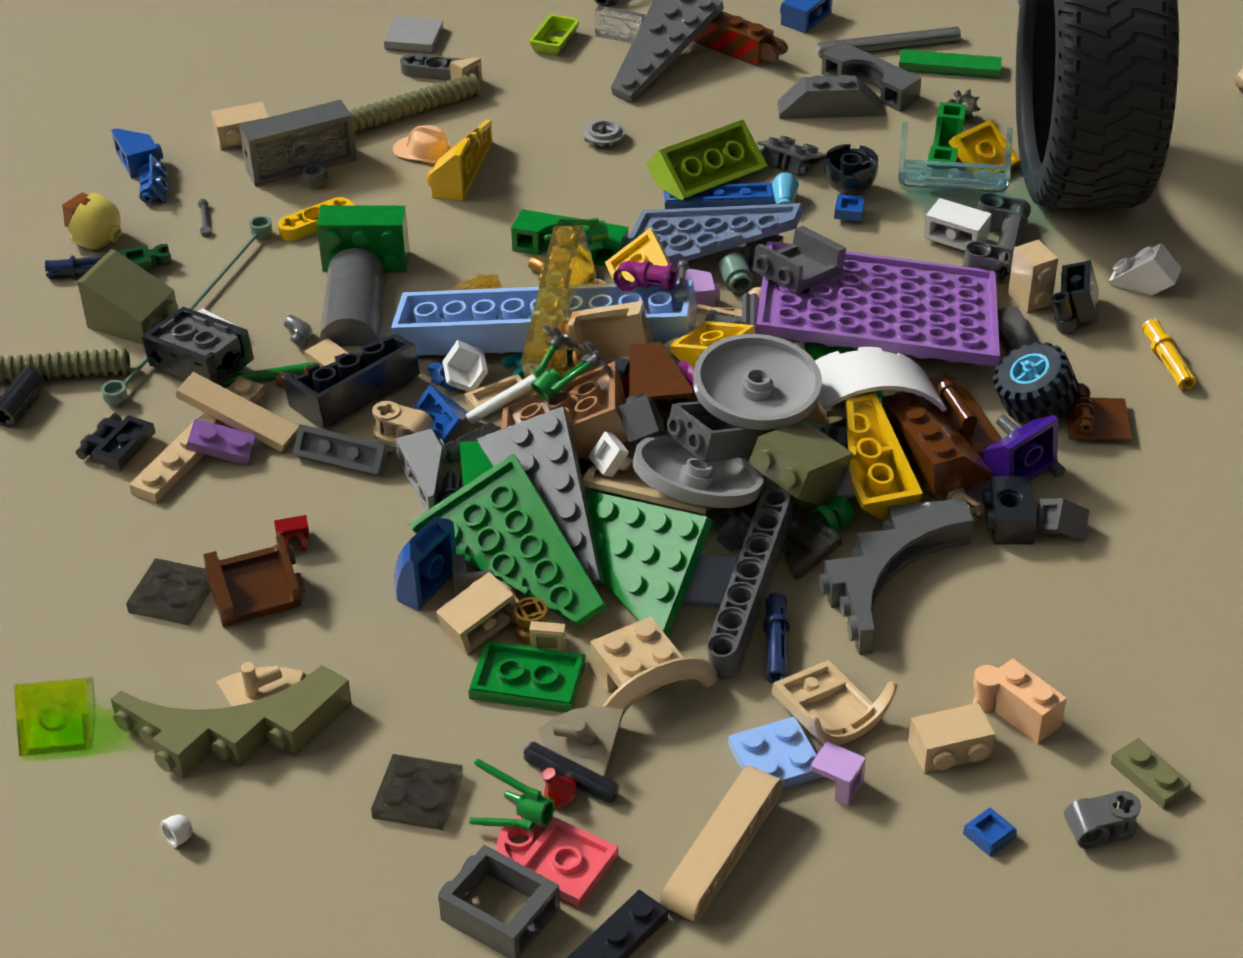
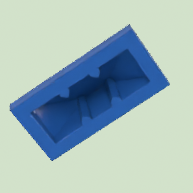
(443, 410)

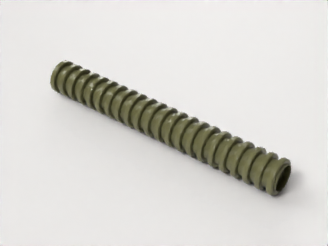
(415, 102)
(67, 364)

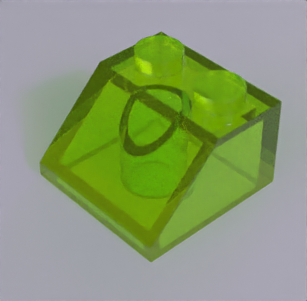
(55, 716)

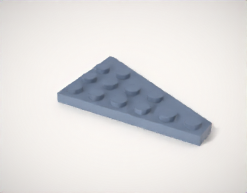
(707, 230)

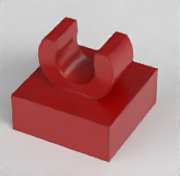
(293, 528)

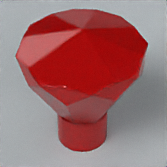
(558, 787)

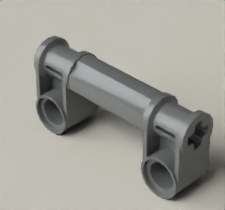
(1012, 233)

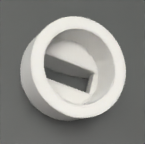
(176, 829)

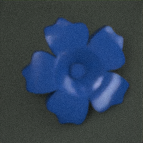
(438, 376)

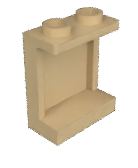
(610, 329)

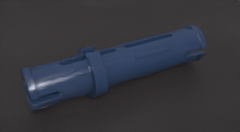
(776, 627)

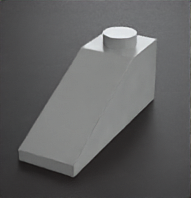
(422, 464)

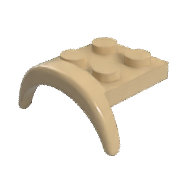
(831, 703)

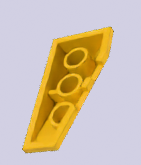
(459, 166)
(878, 464)

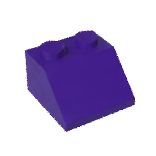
(1026, 450)

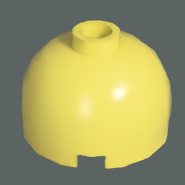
(95, 223)

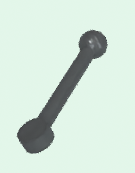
(205, 230)
(681, 294)

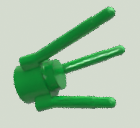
(595, 231)
(530, 806)

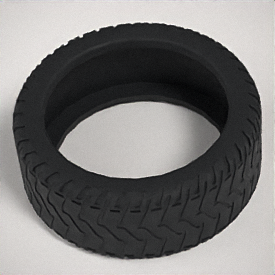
(1095, 99)

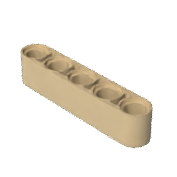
(721, 843)

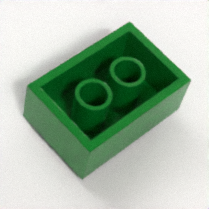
(366, 227)

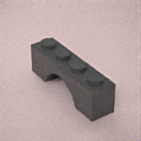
(897, 86)

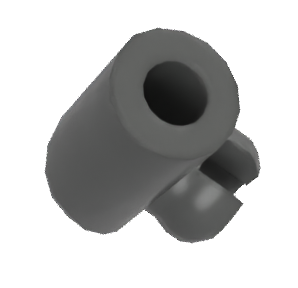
(301, 330)

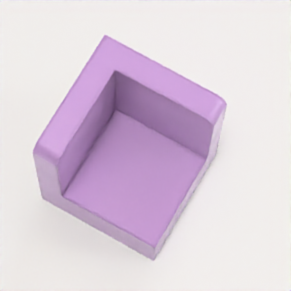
(843, 767)

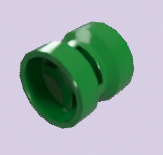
(836, 513)

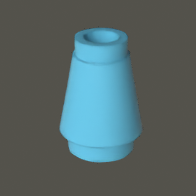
(785, 188)

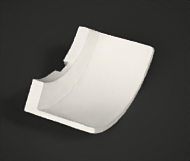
(869, 371)

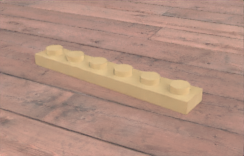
(175, 460)

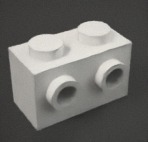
(956, 224)

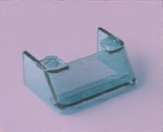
(954, 176)

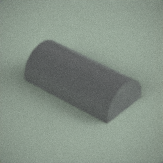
(353, 298)

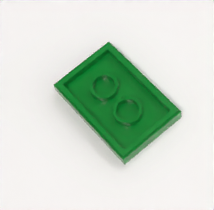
(527, 676)

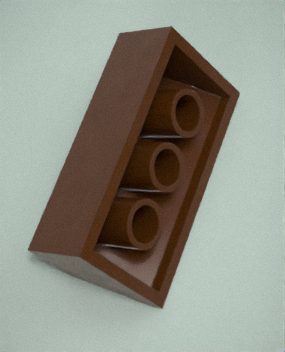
(933, 444)

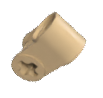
(400, 422)

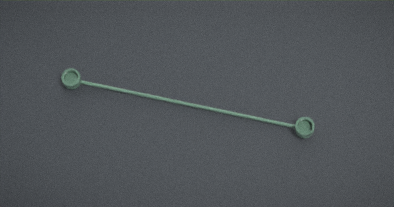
(115, 391)

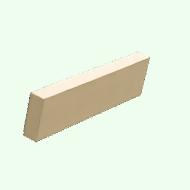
(237, 411)

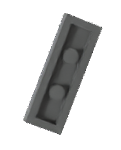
(341, 449)

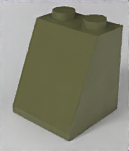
(124, 298)
(802, 461)

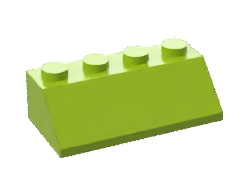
(706, 161)

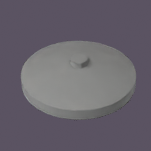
(757, 381)
(683, 476)

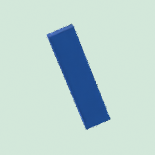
(724, 196)

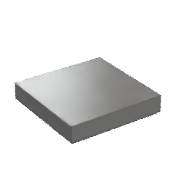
(413, 34)

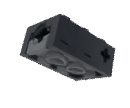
(198, 344)

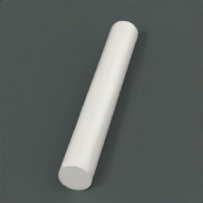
(500, 400)

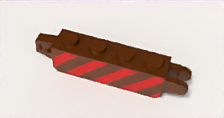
(741, 39)

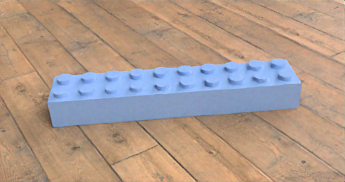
(501, 317)

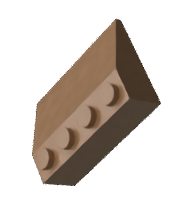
(591, 406)

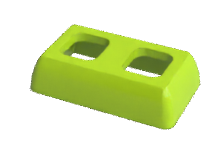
(545, 42)

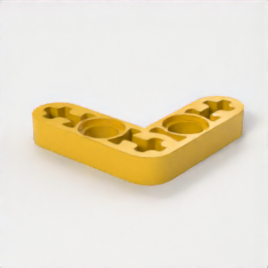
(300, 224)

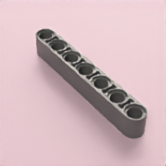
(749, 582)

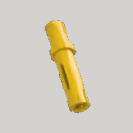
(1163, 346)

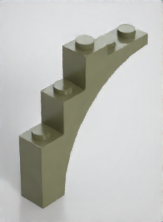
(237, 732)

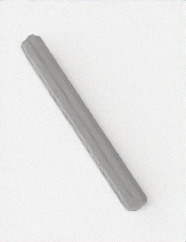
(897, 40)

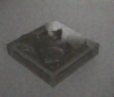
(170, 592)
(417, 792)

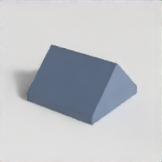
(710, 581)

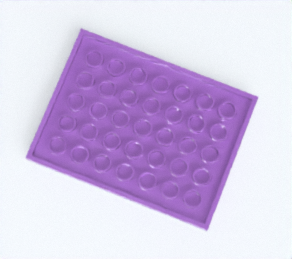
(891, 306)

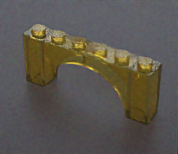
(565, 269)

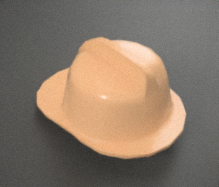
(423, 144)

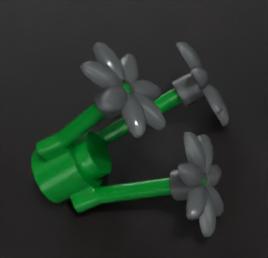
(551, 382)

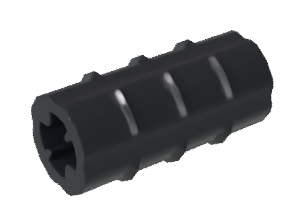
(19, 396)

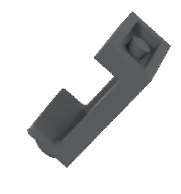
(803, 263)

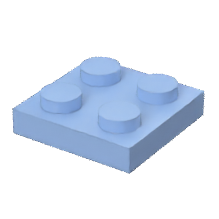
(777, 750)

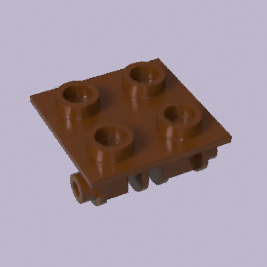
(1097, 418)

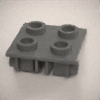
(788, 155)

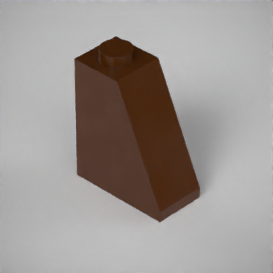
(658, 377)

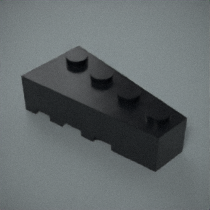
(352, 381)

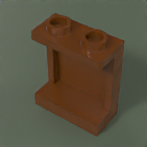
(254, 583)

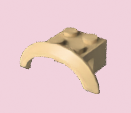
(641, 661)

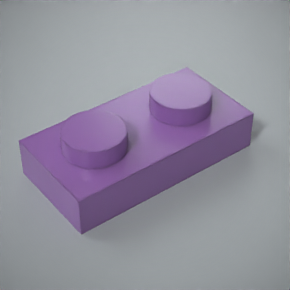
(220, 441)

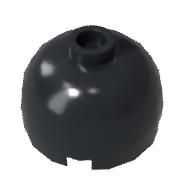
(850, 169)

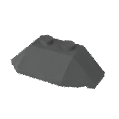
(828, 98)

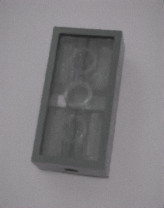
(293, 140)

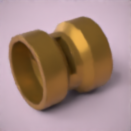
(525, 611)

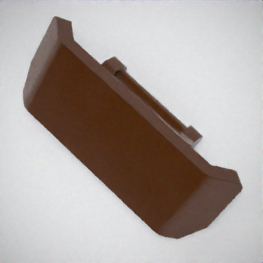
(965, 413)

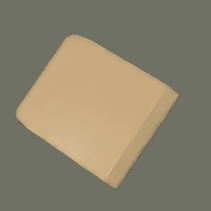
(465, 67)

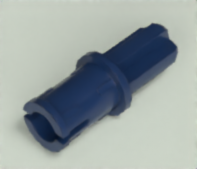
(69, 267)

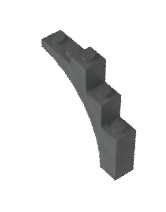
(879, 555)

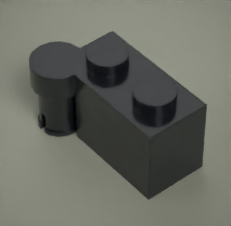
(1078, 297)

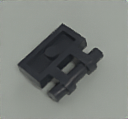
(116, 440)

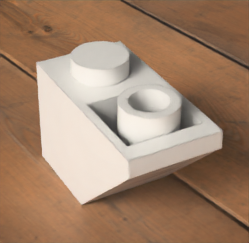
(1147, 272)

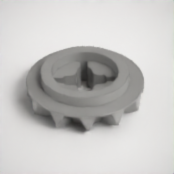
(594, 132)

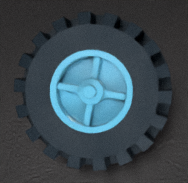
(1035, 382)

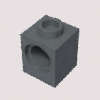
(641, 418)

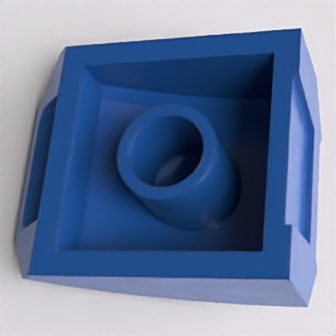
(425, 563)

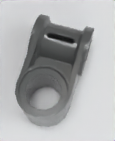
(1099, 822)

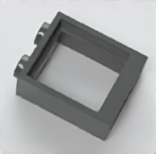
(708, 435)
(527, 923)

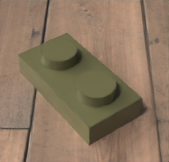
(1150, 773)

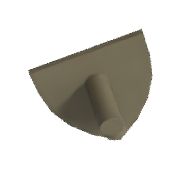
(584, 735)

